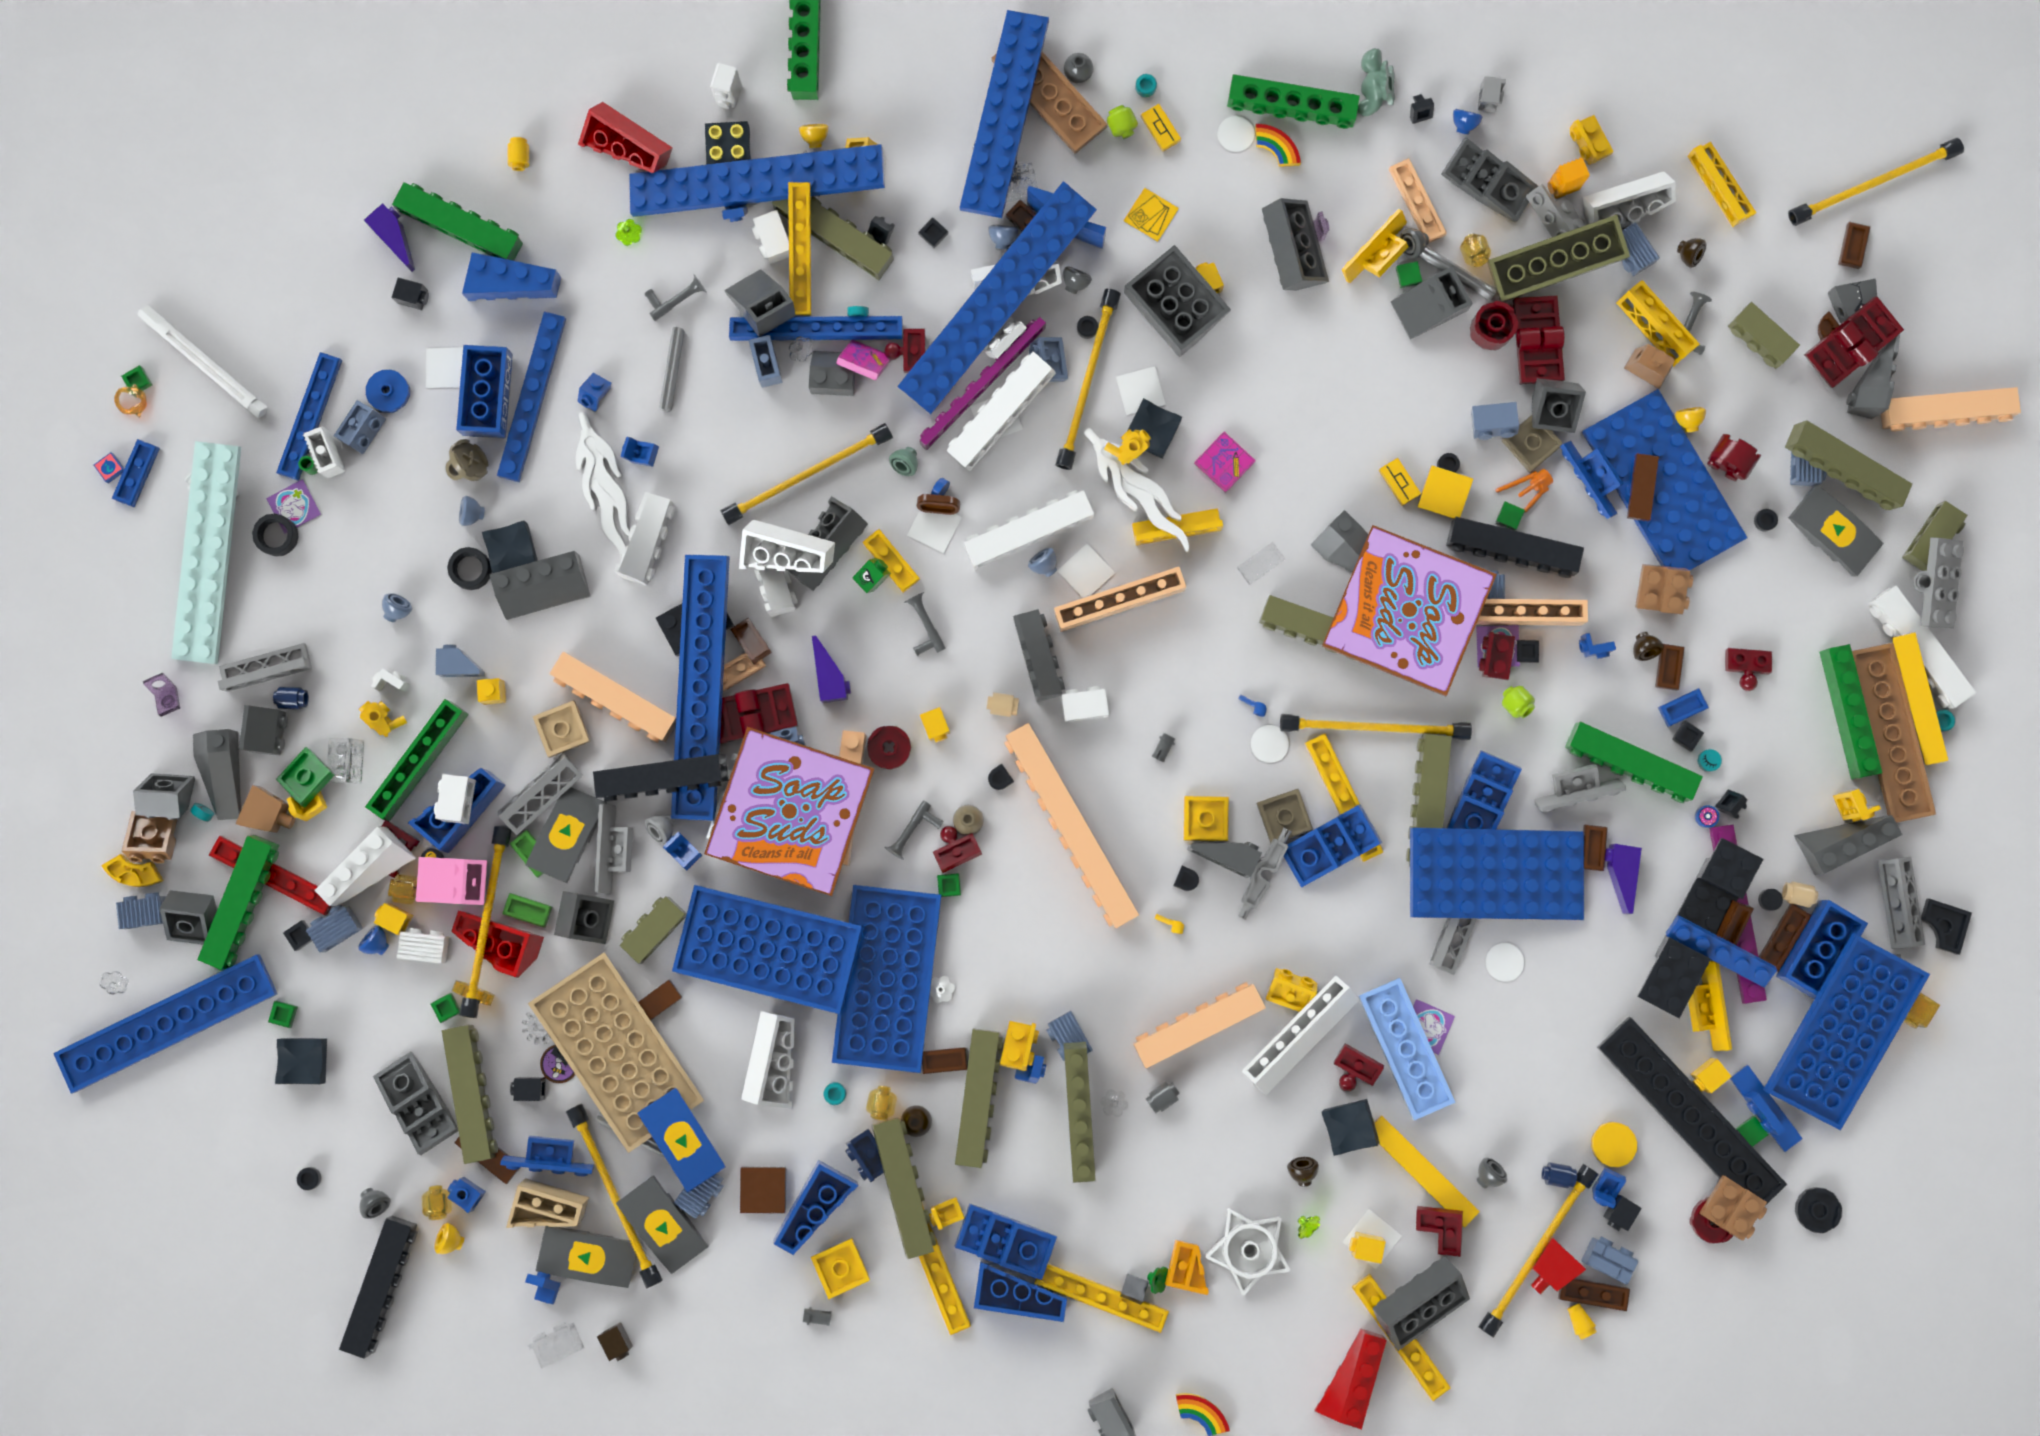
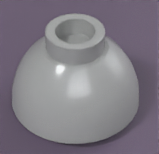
(660, 827)

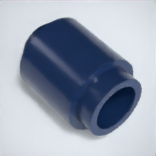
(290, 698)
(1559, 1175)

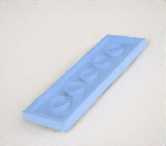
(1406, 1049)

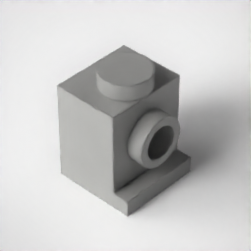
(1491, 94)

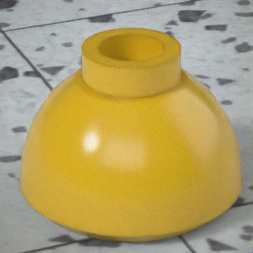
(814, 134)
(1691, 418)
(448, 1239)

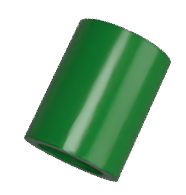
(304, 461)

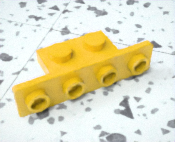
(1380, 250)
(1709, 1008)

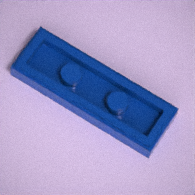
(135, 473)

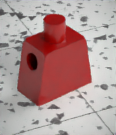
(1555, 1268)

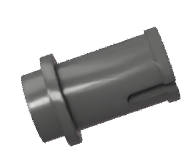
(1163, 747)
(816, 1316)

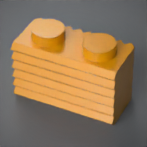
(1568, 178)

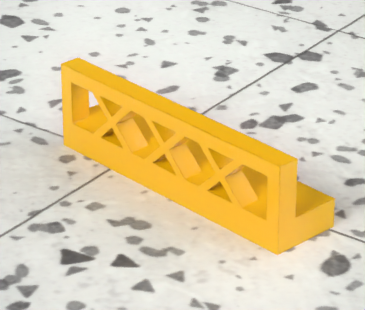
(1718, 186)
(1659, 320)
(1191, 524)

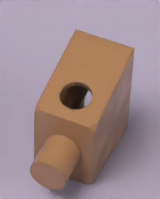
(1650, 365)
(264, 811)

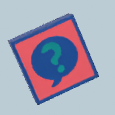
(109, 467)

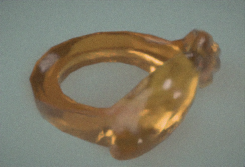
(137, 393)

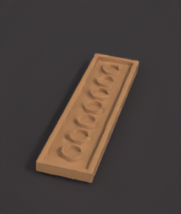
(1894, 733)

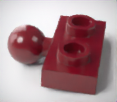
(912, 348)
(1748, 662)
(956, 851)
(1357, 1065)

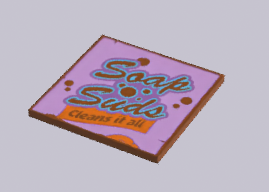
(1409, 610)
(789, 811)

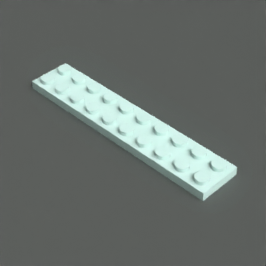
(206, 552)

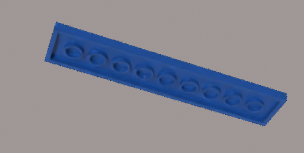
(1004, 114)
(165, 1023)

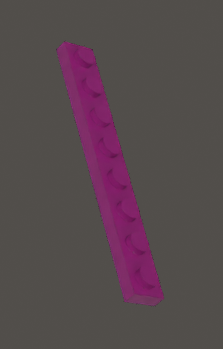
(975, 389)
(1749, 990)

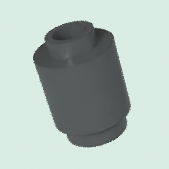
(1163, 1097)

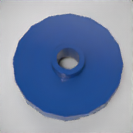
(395, 398)

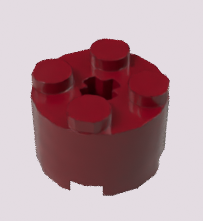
(1487, 336)
(1734, 458)

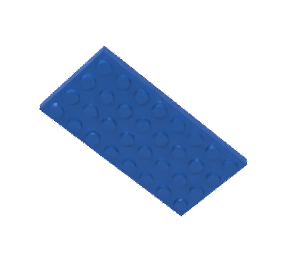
(1688, 510)
(1496, 874)
(768, 949)
(890, 980)
(1846, 1031)

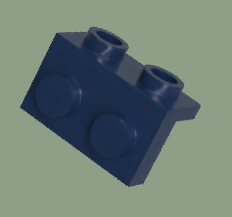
(865, 1151)

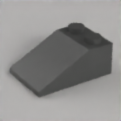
(1233, 856)

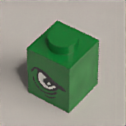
(871, 575)

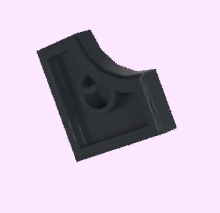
(1947, 923)

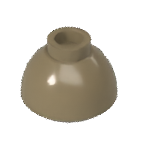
(968, 820)

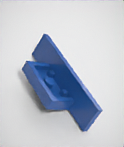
(1596, 475)
(1767, 1110)
(548, 1154)

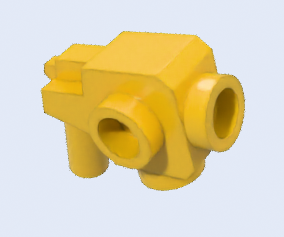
(1132, 446)
(376, 717)

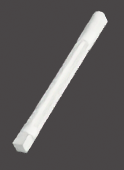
(201, 360)

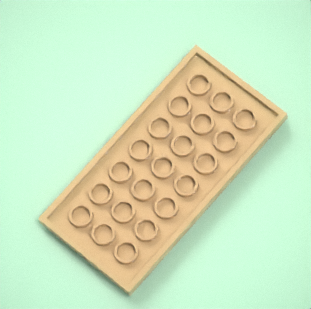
(612, 1047)

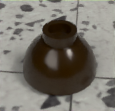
(1692, 251)
(1647, 647)
(917, 1120)
(1303, 1170)

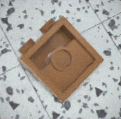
(1664, 589)
(149, 839)
(1734, 1208)

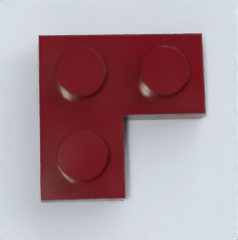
(1446, 1223)

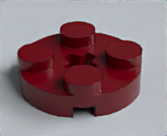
(901, 748)
(1703, 1229)

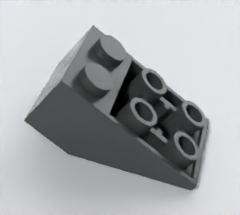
(761, 302)
(1432, 303)

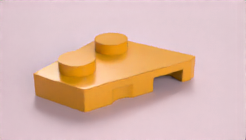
(1186, 1268)

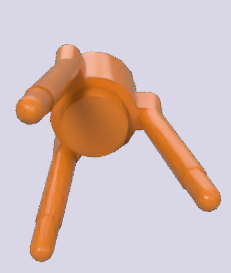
(1538, 481)

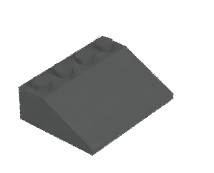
(1176, 300)

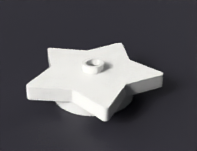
(1263, 1259)

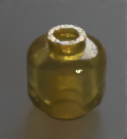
(1475, 250)
(403, 889)
(881, 1103)
(435, 1203)

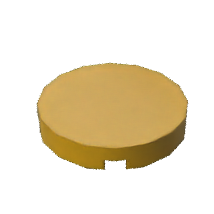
(1614, 1144)

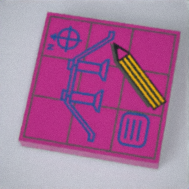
(863, 359)
(1224, 462)

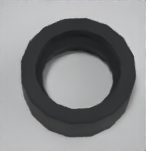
(262, 524)
(457, 557)

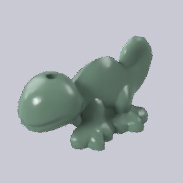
(1377, 84)

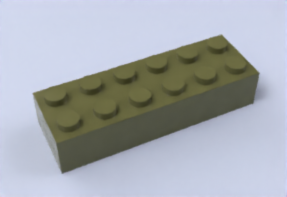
(1558, 258)

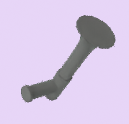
(1698, 301)
(662, 309)
(935, 640)
(921, 813)

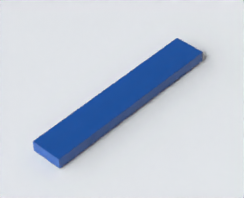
(309, 414)

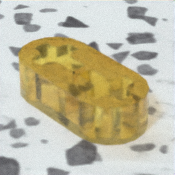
(462, 988)

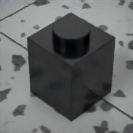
(410, 294)
(528, 1088)
(1623, 1214)

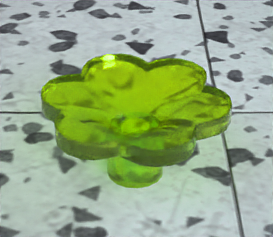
(631, 234)
(1308, 1226)

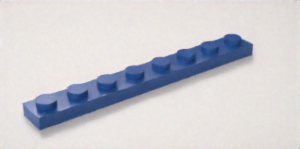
(824, 328)
(531, 397)

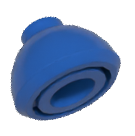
(1465, 120)
(374, 941)

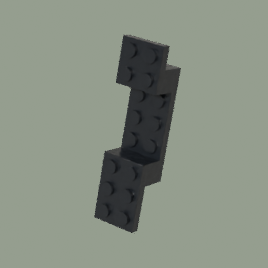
(1678, 967)

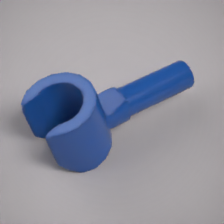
(1260, 708)

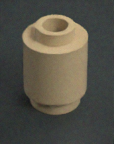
(1002, 704)
(1799, 894)

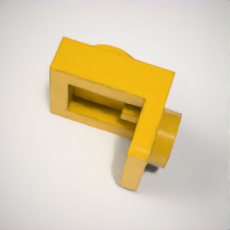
(312, 809)
(946, 1213)

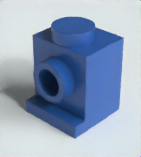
(473, 1194)

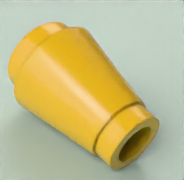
(1581, 1321)

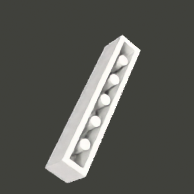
(1001, 411)
(1029, 529)
(1942, 673)
(1300, 1035)

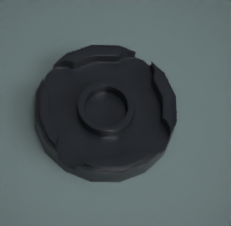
(1818, 1210)

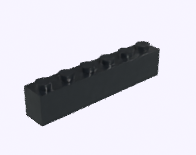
(1515, 547)
(660, 776)
(378, 1286)

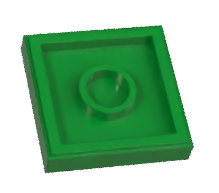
(305, 777)

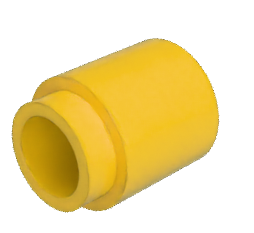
(518, 154)

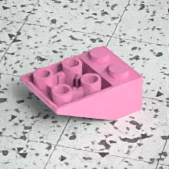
(451, 881)

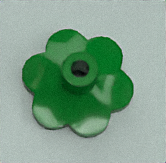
(1158, 1279)

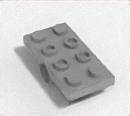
(1940, 583)

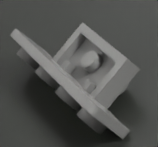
(1556, 215)
(1578, 786)
(613, 849)

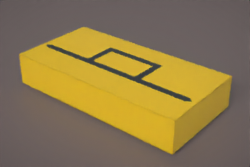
(1160, 127)
(1399, 482)

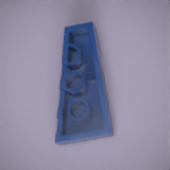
(502, 278)
(447, 834)
(817, 1200)
(1011, 1295)

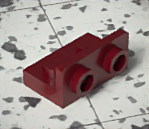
(1497, 656)

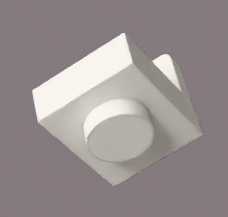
(395, 679)

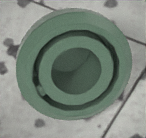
(904, 461)

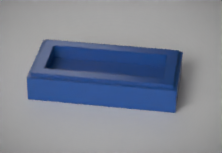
(1683, 707)

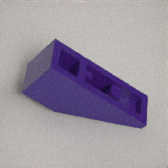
(391, 232)
(830, 680)
(1623, 869)

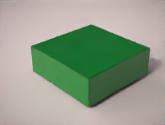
(1408, 274)
(137, 376)
(1510, 516)
(949, 885)
(445, 1007)
(282, 1014)
(1752, 1131)

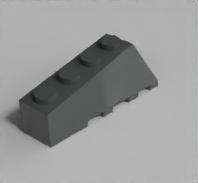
(837, 525)
(1037, 655)
(1840, 844)

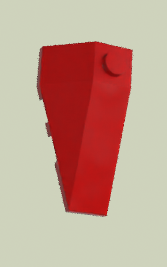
(506, 947)

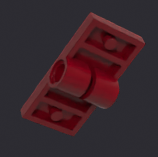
(1539, 339)
(1854, 342)
(760, 709)

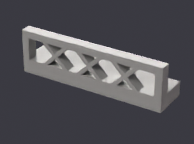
(266, 672)
(536, 785)
(1899, 901)
(1445, 942)

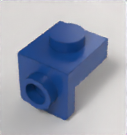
(734, 212)
(593, 391)
(639, 452)
(1600, 650)
(682, 850)
(1032, 1072)
(1608, 1187)
(547, 1288)

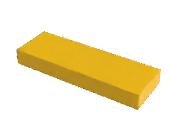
(900, 571)

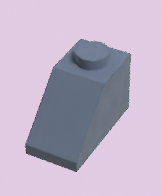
(455, 663)

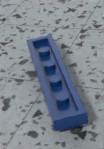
(1721, 951)

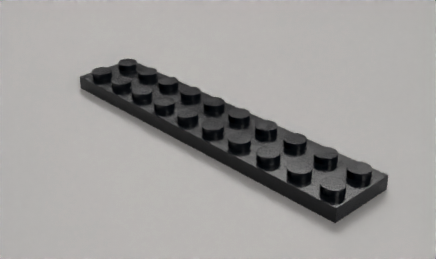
(1688, 1110)

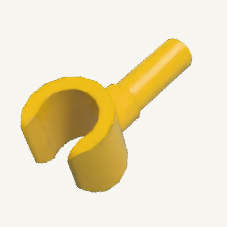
(1177, 926)

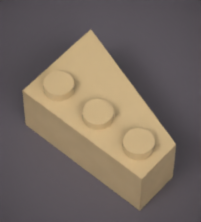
(545, 1206)

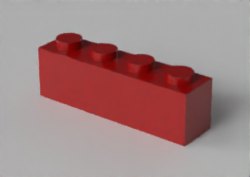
(623, 139)
(1352, 1387)

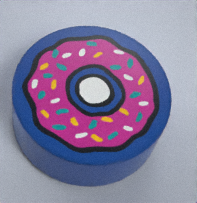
(1707, 816)

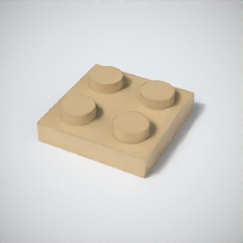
(561, 729)

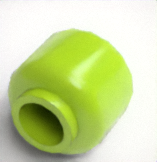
(1122, 122)
(1518, 701)

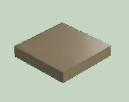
(1532, 445)
(1284, 811)

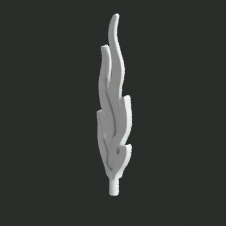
(597, 478)
(1138, 486)

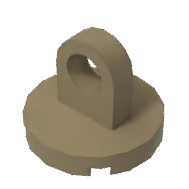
(467, 460)

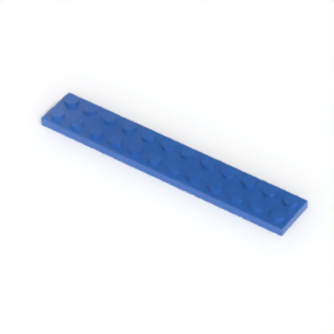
(755, 180)
(997, 297)
(700, 675)

